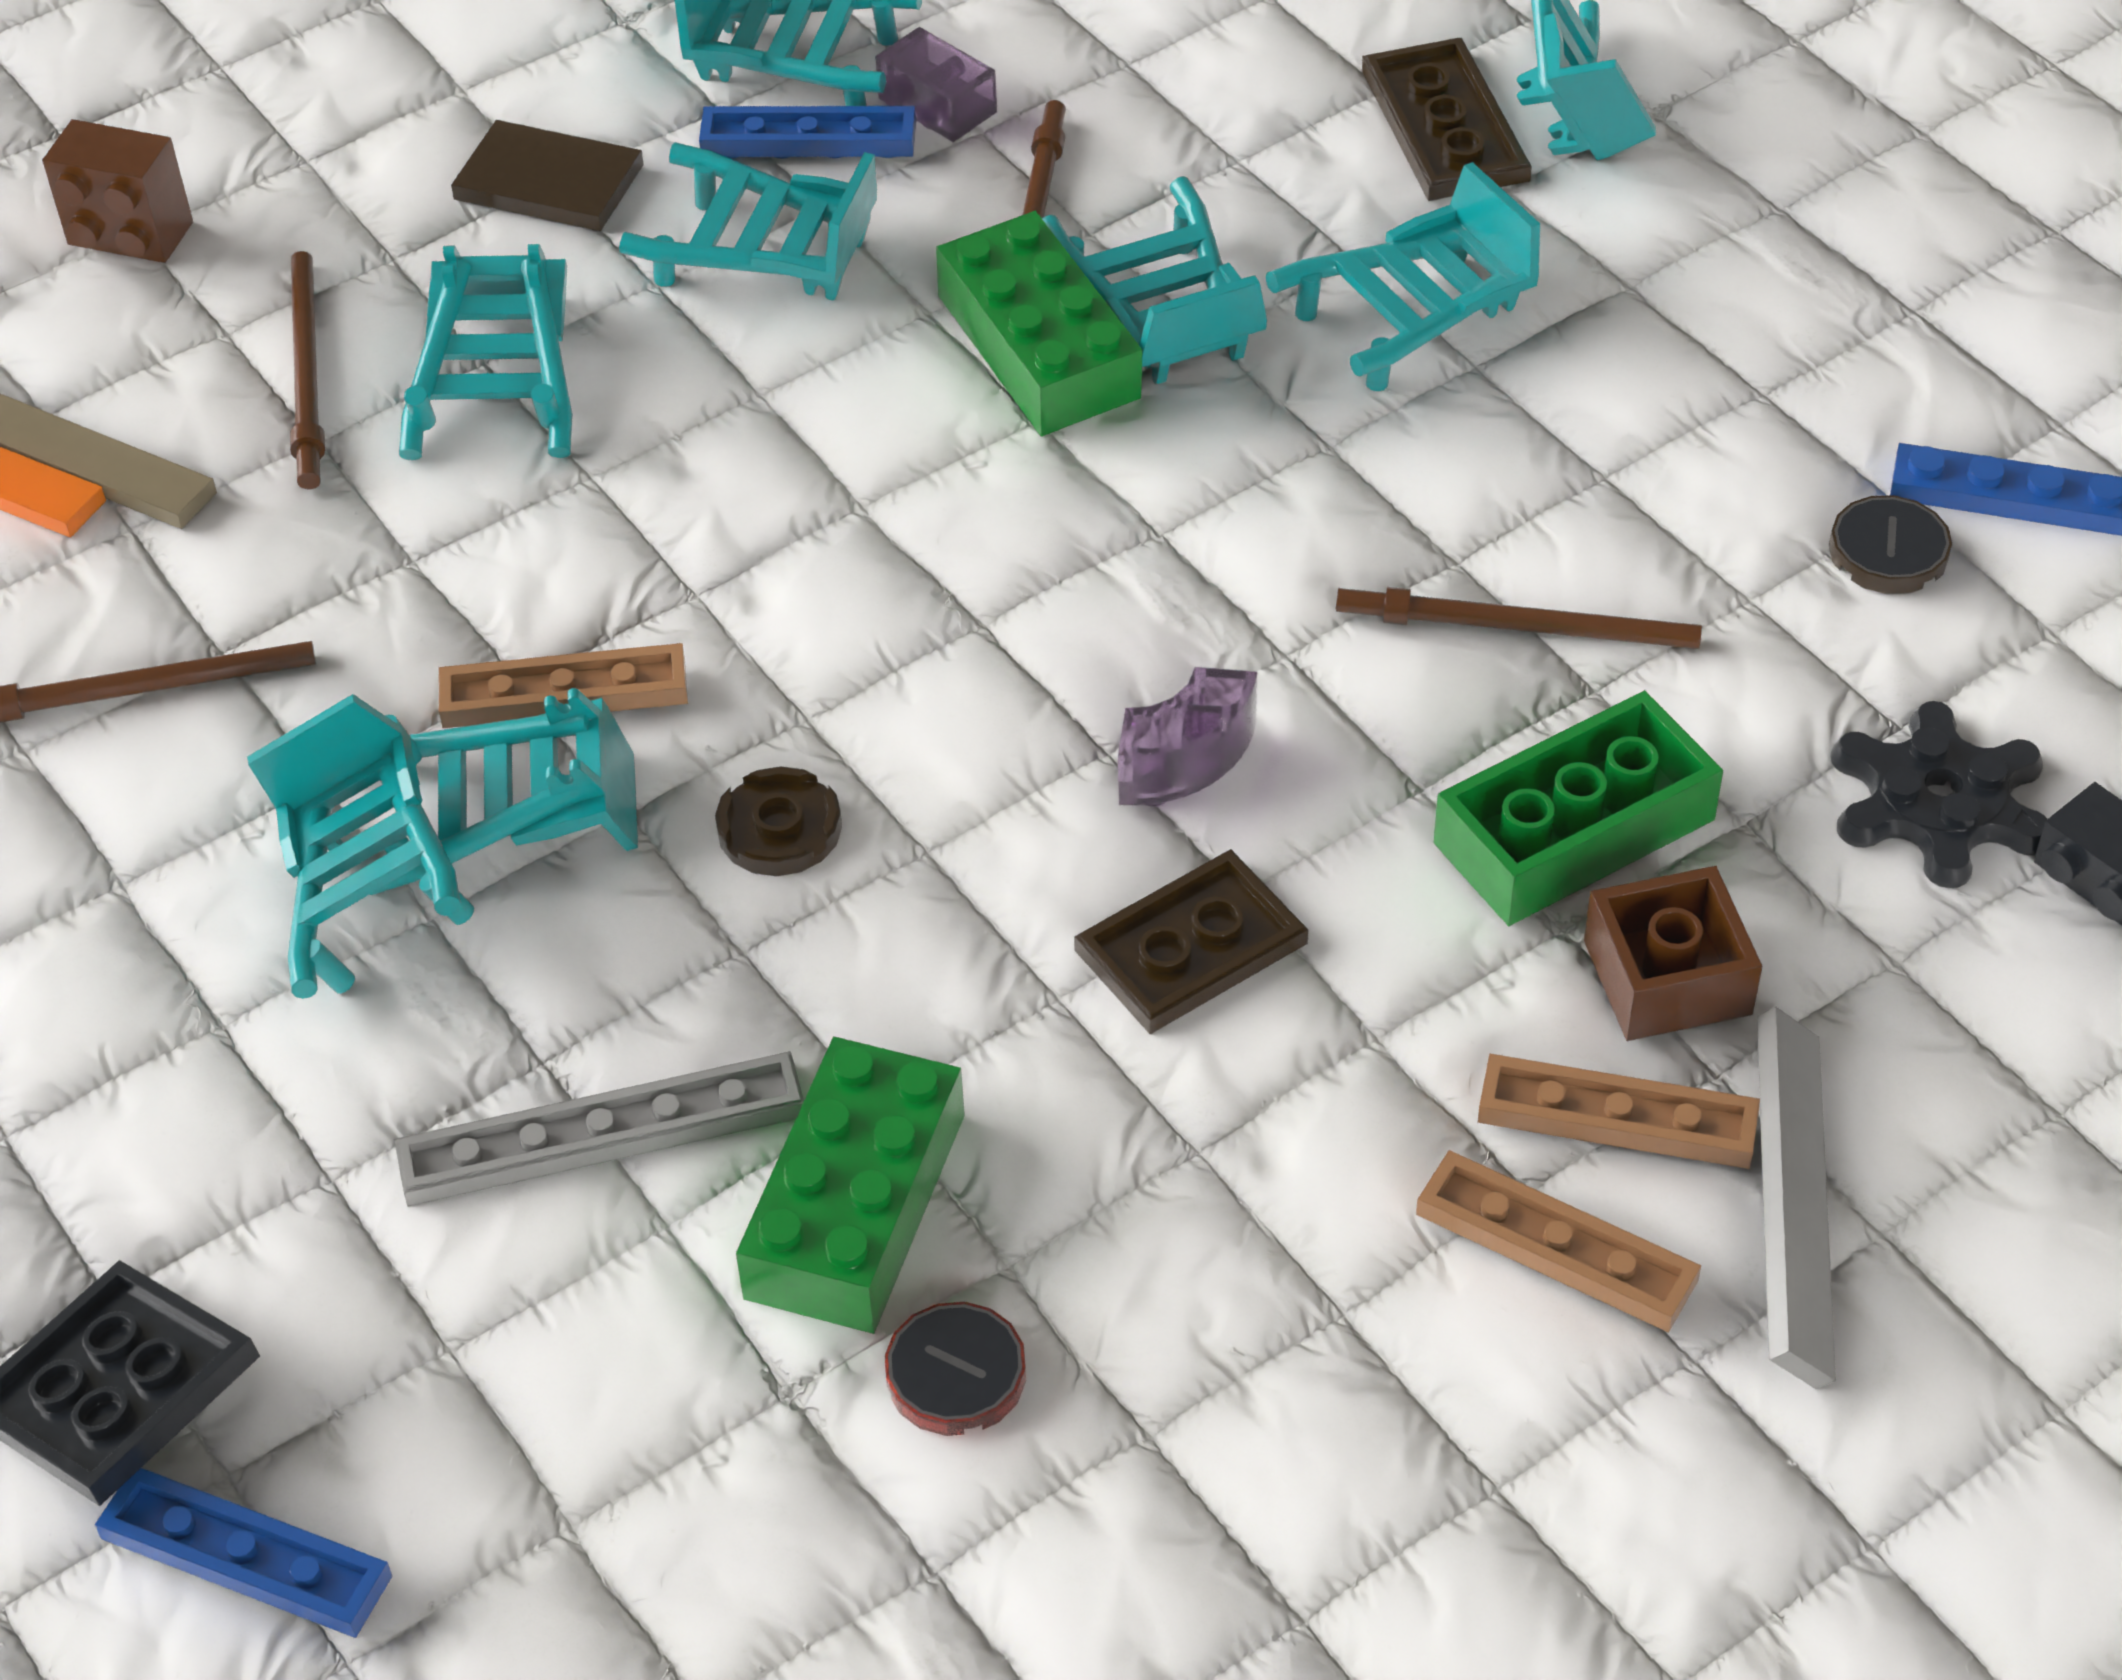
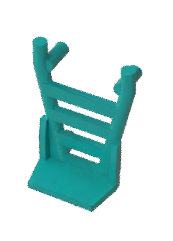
(703, 21)
(1590, 96)
(818, 199)
(1476, 223)
(492, 290)
(1186, 325)
(309, 776)
(594, 793)

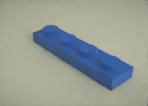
(808, 131)
(2008, 488)
(245, 1551)

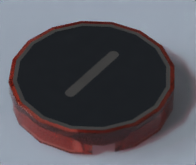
(955, 1368)

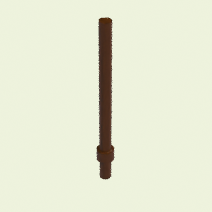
(1047, 148)
(307, 436)
(1399, 605)
(17, 700)

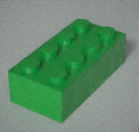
(1039, 323)
(1577, 807)
(851, 1185)

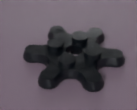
(1939, 825)

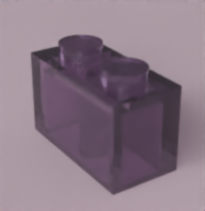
(941, 81)

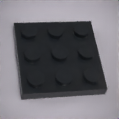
(115, 1380)

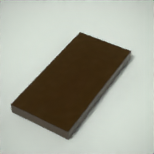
(1444, 116)

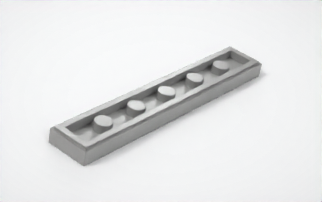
(598, 1128)
(1795, 1200)

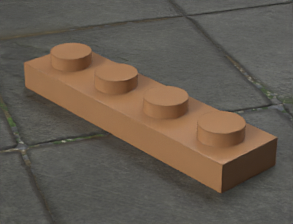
(518, 687)
(1619, 1111)
(1558, 1240)

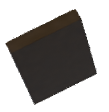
(547, 175)
(1190, 941)

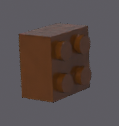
(118, 190)
(1672, 953)

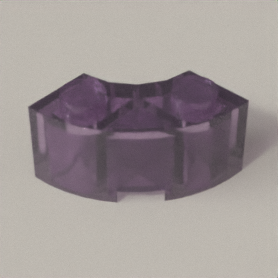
(1188, 738)

